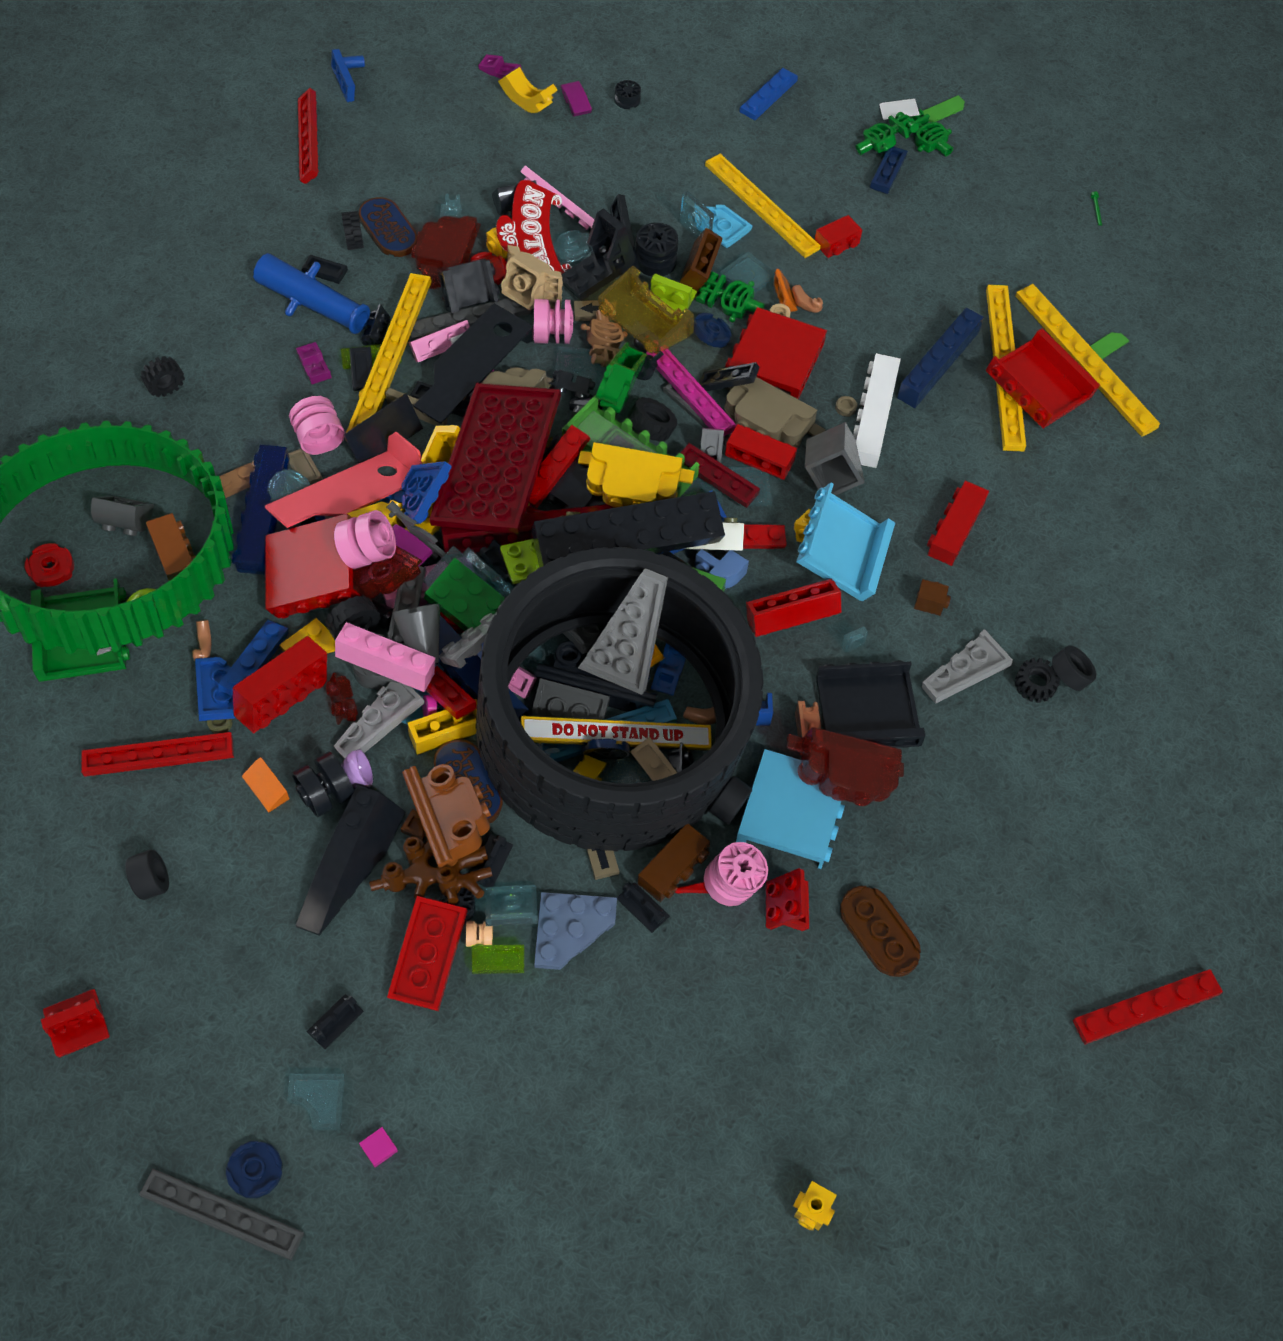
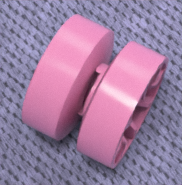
(365, 539)

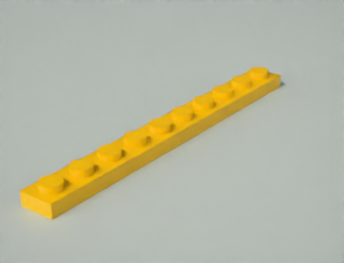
(1002, 344)
(391, 349)
(1087, 358)

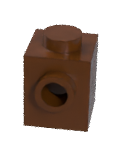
(932, 597)

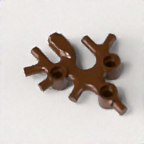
(423, 875)

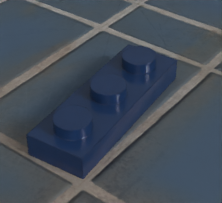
(888, 169)

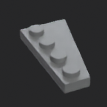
(973, 664)
(389, 709)

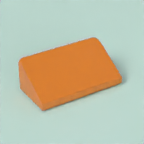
(784, 291)
(265, 785)

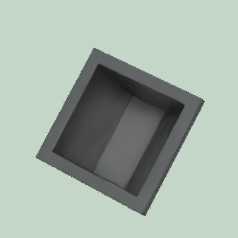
(834, 459)

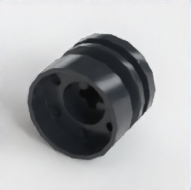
(657, 249)

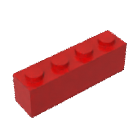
(957, 523)
(794, 607)

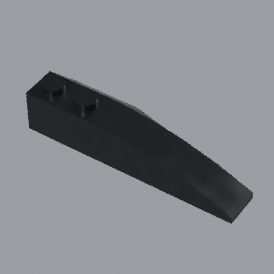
(350, 856)

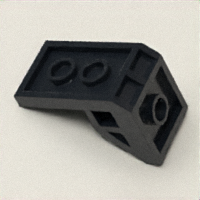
(603, 263)

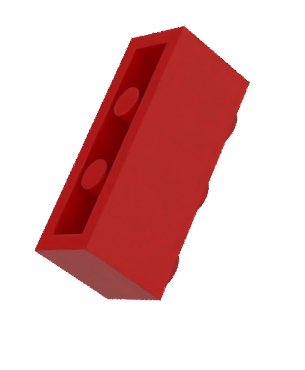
(760, 451)

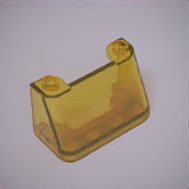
(644, 313)

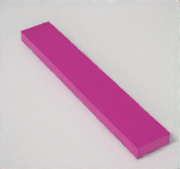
(693, 393)

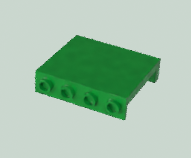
(56, 662)

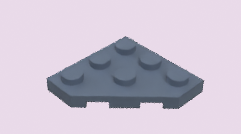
(569, 926)

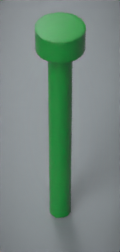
(1095, 195)

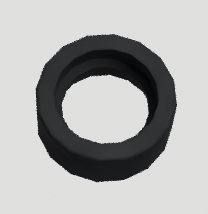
(1074, 668)

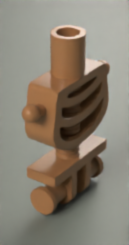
(604, 338)

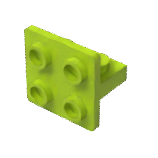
(672, 292)
(520, 559)

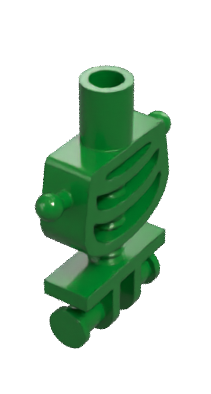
(934, 135)
(882, 136)
(742, 296)

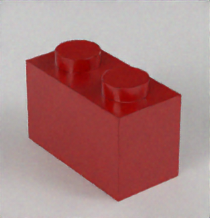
(838, 236)

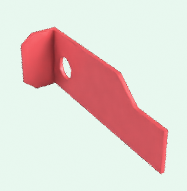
(350, 488)

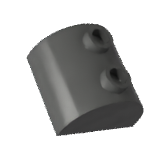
(122, 513)

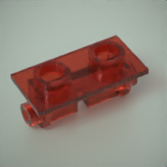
(339, 690)

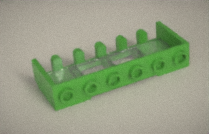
(605, 429)

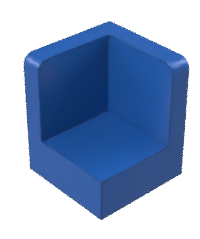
(766, 711)

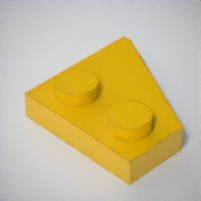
(316, 632)

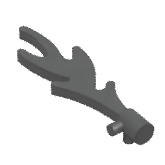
(418, 532)

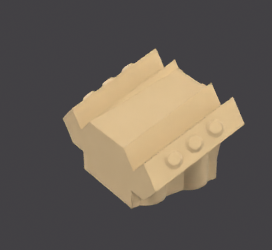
(530, 279)

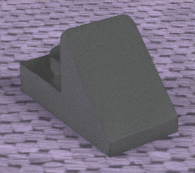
(712, 442)

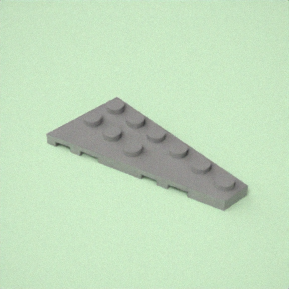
(628, 640)
(469, 645)

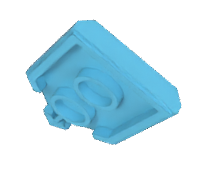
(729, 225)

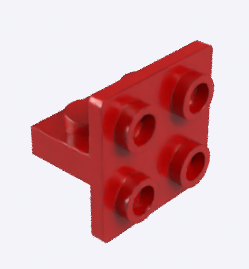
(788, 901)
(75, 1023)

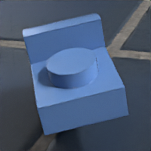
(731, 566)

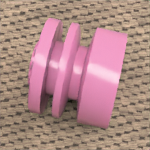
(552, 321)
(316, 425)
(736, 874)

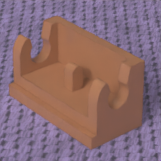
(806, 718)

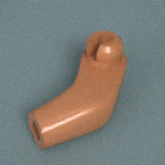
(805, 302)
(203, 639)
(700, 716)

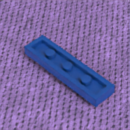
(768, 94)
(255, 655)

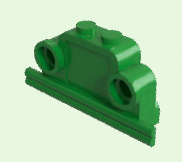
(620, 378)

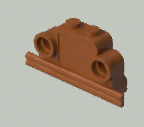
(448, 812)

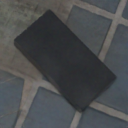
(328, 271)
(360, 366)

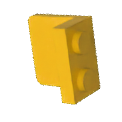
(440, 444)

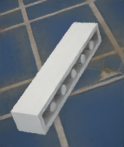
(876, 408)

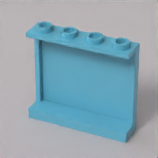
(844, 545)
(789, 812)

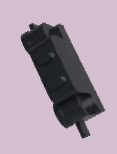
(571, 487)
(567, 672)

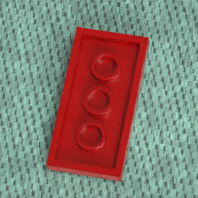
(427, 953)

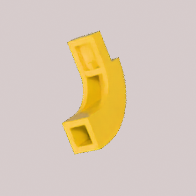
(524, 93)

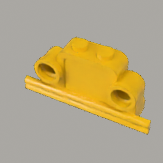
(632, 475)

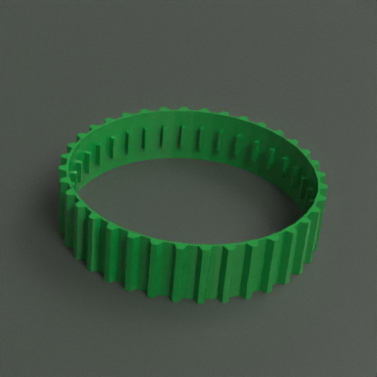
(153, 612)

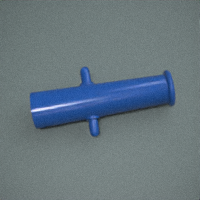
(307, 291)

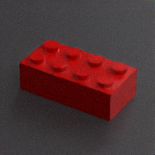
(280, 684)

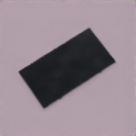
(372, 435)

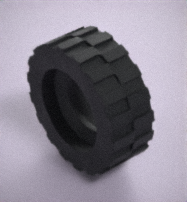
(653, 417)
(356, 608)

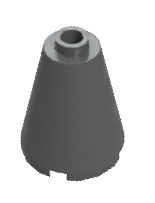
(420, 628)

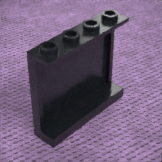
(870, 702)

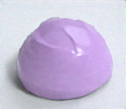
(358, 769)

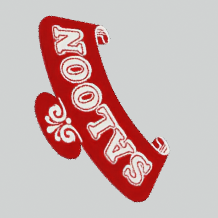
(531, 224)

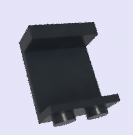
(468, 284)

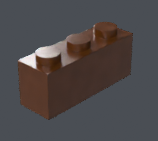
(701, 259)
(674, 863)

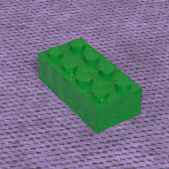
(463, 596)

